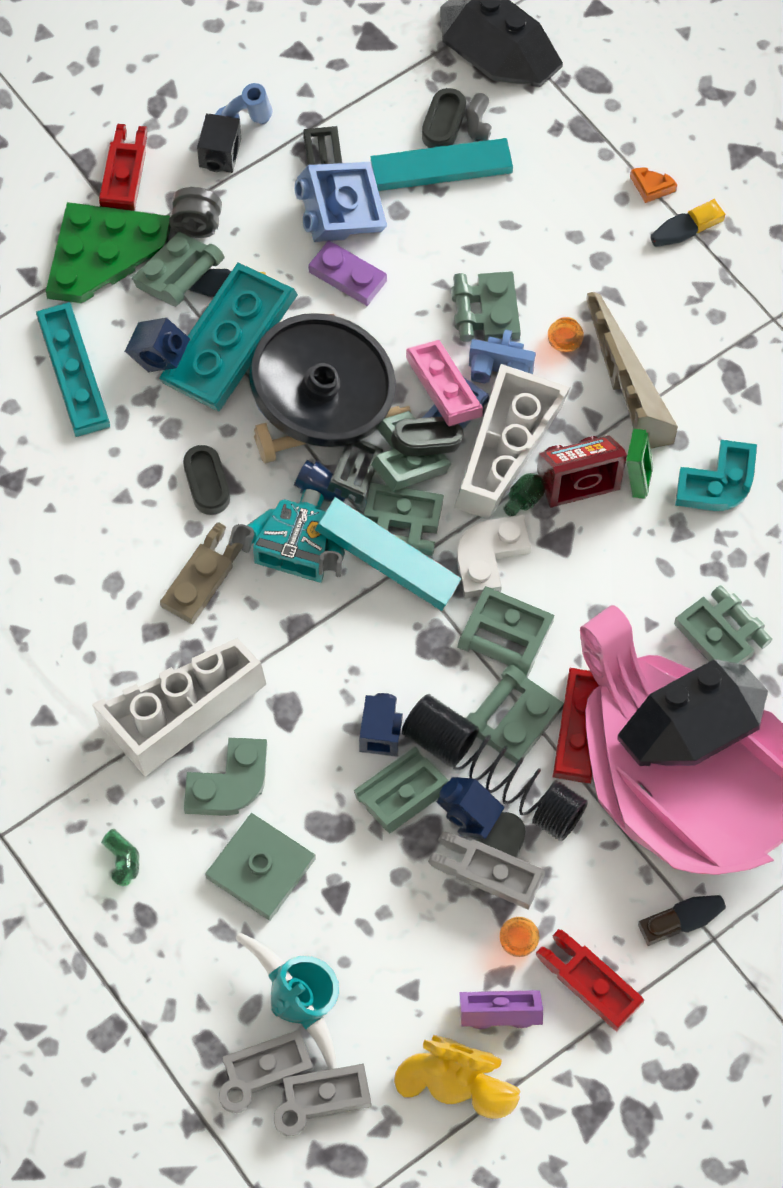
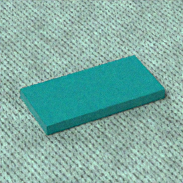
(228, 336)

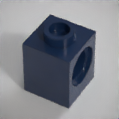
(157, 345)

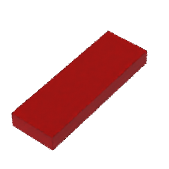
(572, 751)

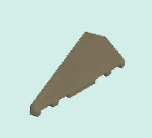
(627, 373)

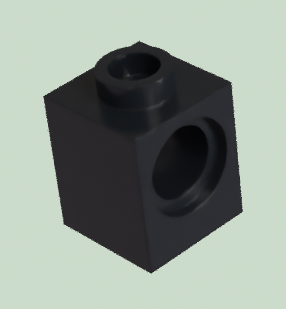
(219, 143)

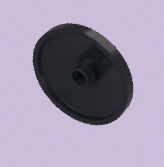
(322, 380)

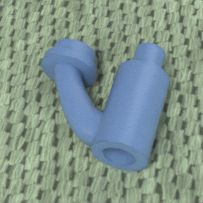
(254, 100)

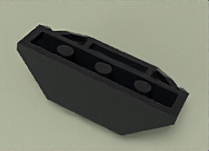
(499, 40)
(696, 716)

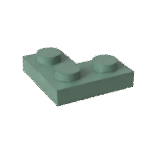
(403, 470)

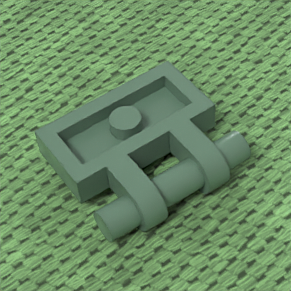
(497, 305)
(408, 510)
(713, 633)

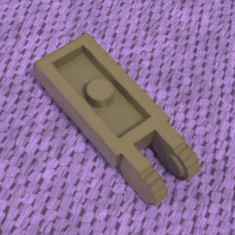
(200, 577)

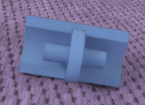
(489, 355)

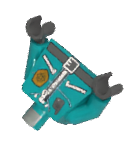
(287, 539)

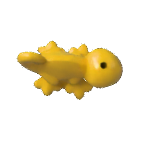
(456, 1075)

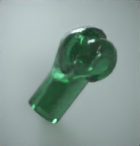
(127, 857)

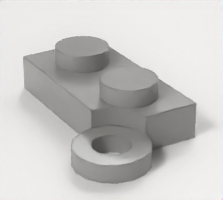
(263, 1067)
(322, 1095)

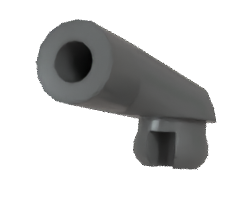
(474, 117)

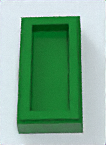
(639, 463)

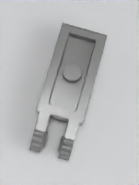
(489, 869)

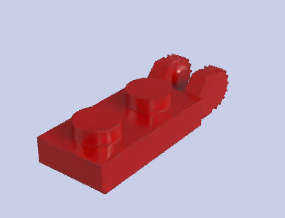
(123, 170)
(592, 981)

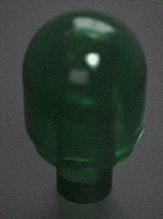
(525, 493)

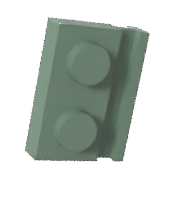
(401, 790)

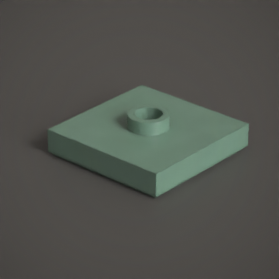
(260, 866)

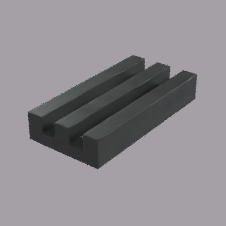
(320, 133)
(348, 487)

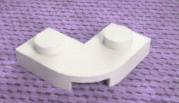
(483, 545)

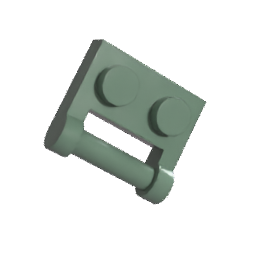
(177, 268)
(510, 620)
(524, 721)

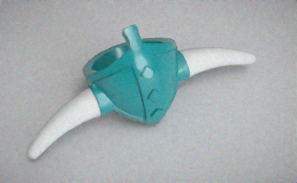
(300, 992)

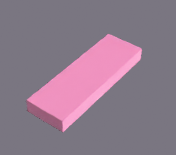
(444, 383)

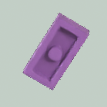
(347, 273)
(501, 1008)

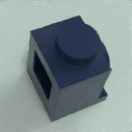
(380, 725)
(469, 806)

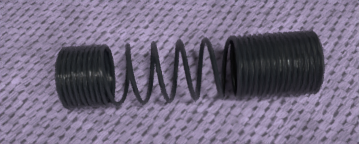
(450, 737)

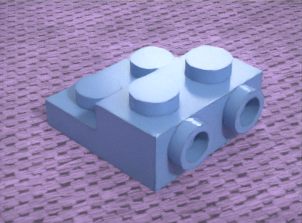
(340, 200)

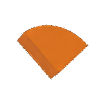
(652, 184)

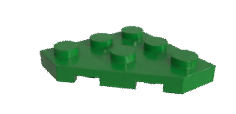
(101, 248)

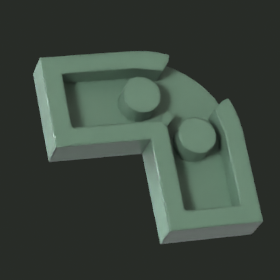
(229, 792)

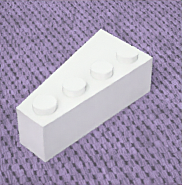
(510, 430)
(180, 705)

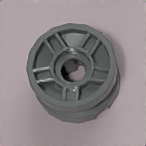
(195, 212)

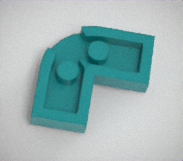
(719, 488)

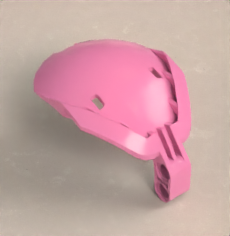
(700, 816)

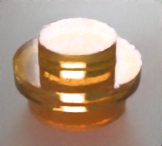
(565, 334)
(519, 936)

